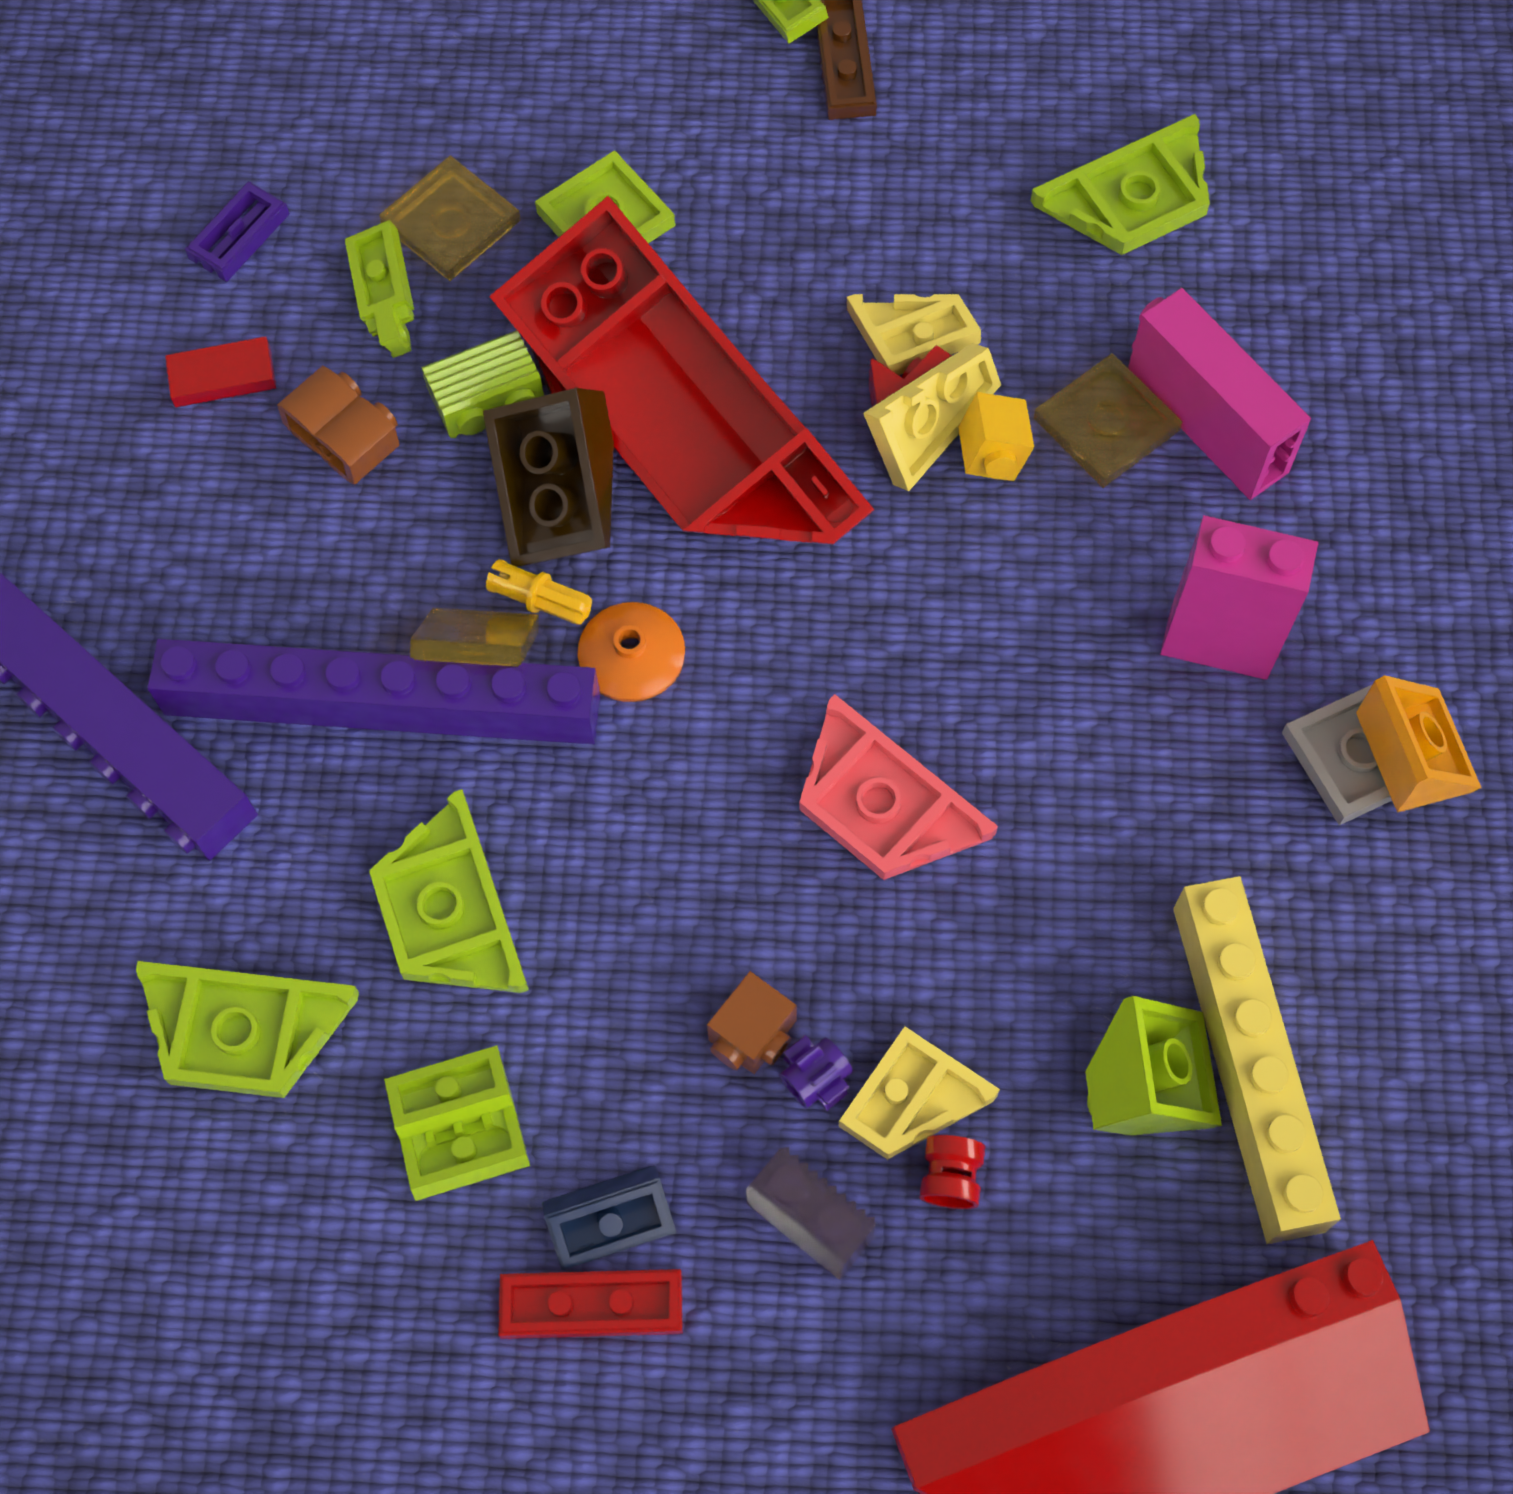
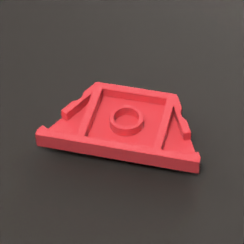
(883, 799)

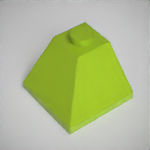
(1152, 1072)

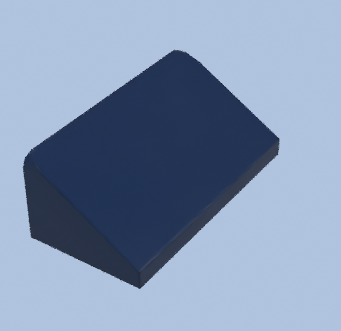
(608, 1217)

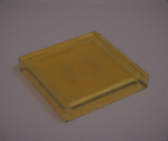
(451, 217)
(1107, 420)
(474, 637)

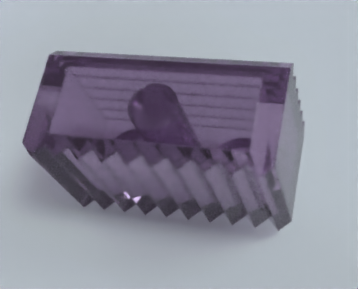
(811, 1212)

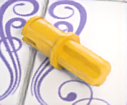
(539, 592)

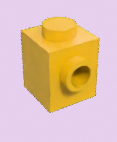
(995, 436)

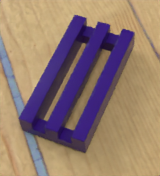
(244, 234)

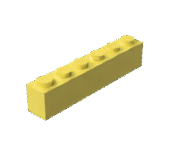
(1255, 1062)

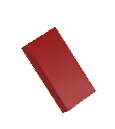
(220, 371)

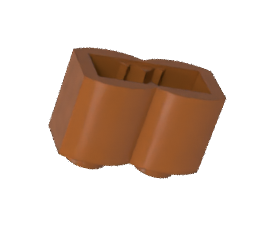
(339, 423)

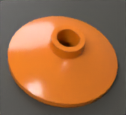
(638, 671)

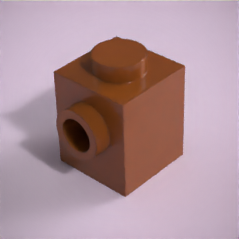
(752, 1025)

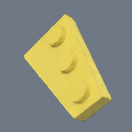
(925, 414)

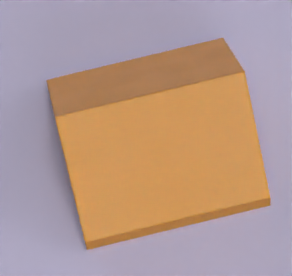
(1415, 743)

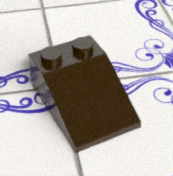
(553, 474)

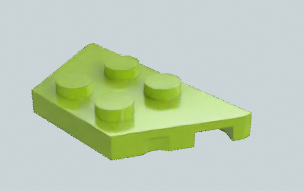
(1133, 190)
(446, 907)
(238, 1026)

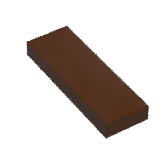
(846, 61)

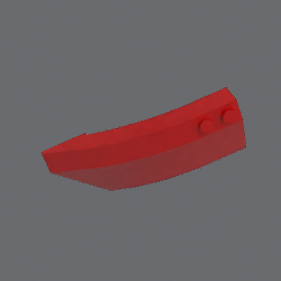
(676, 389)
(1197, 1402)

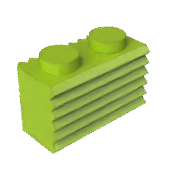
(481, 380)

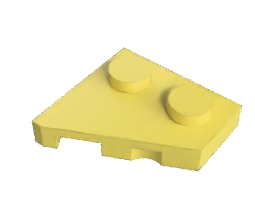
(913, 327)
(913, 1096)

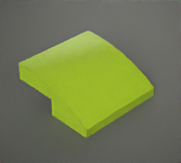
(456, 1123)

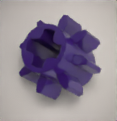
(816, 1072)

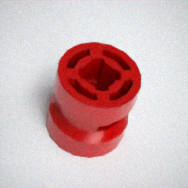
(952, 1172)

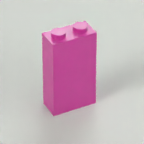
(1218, 393)
(1238, 597)

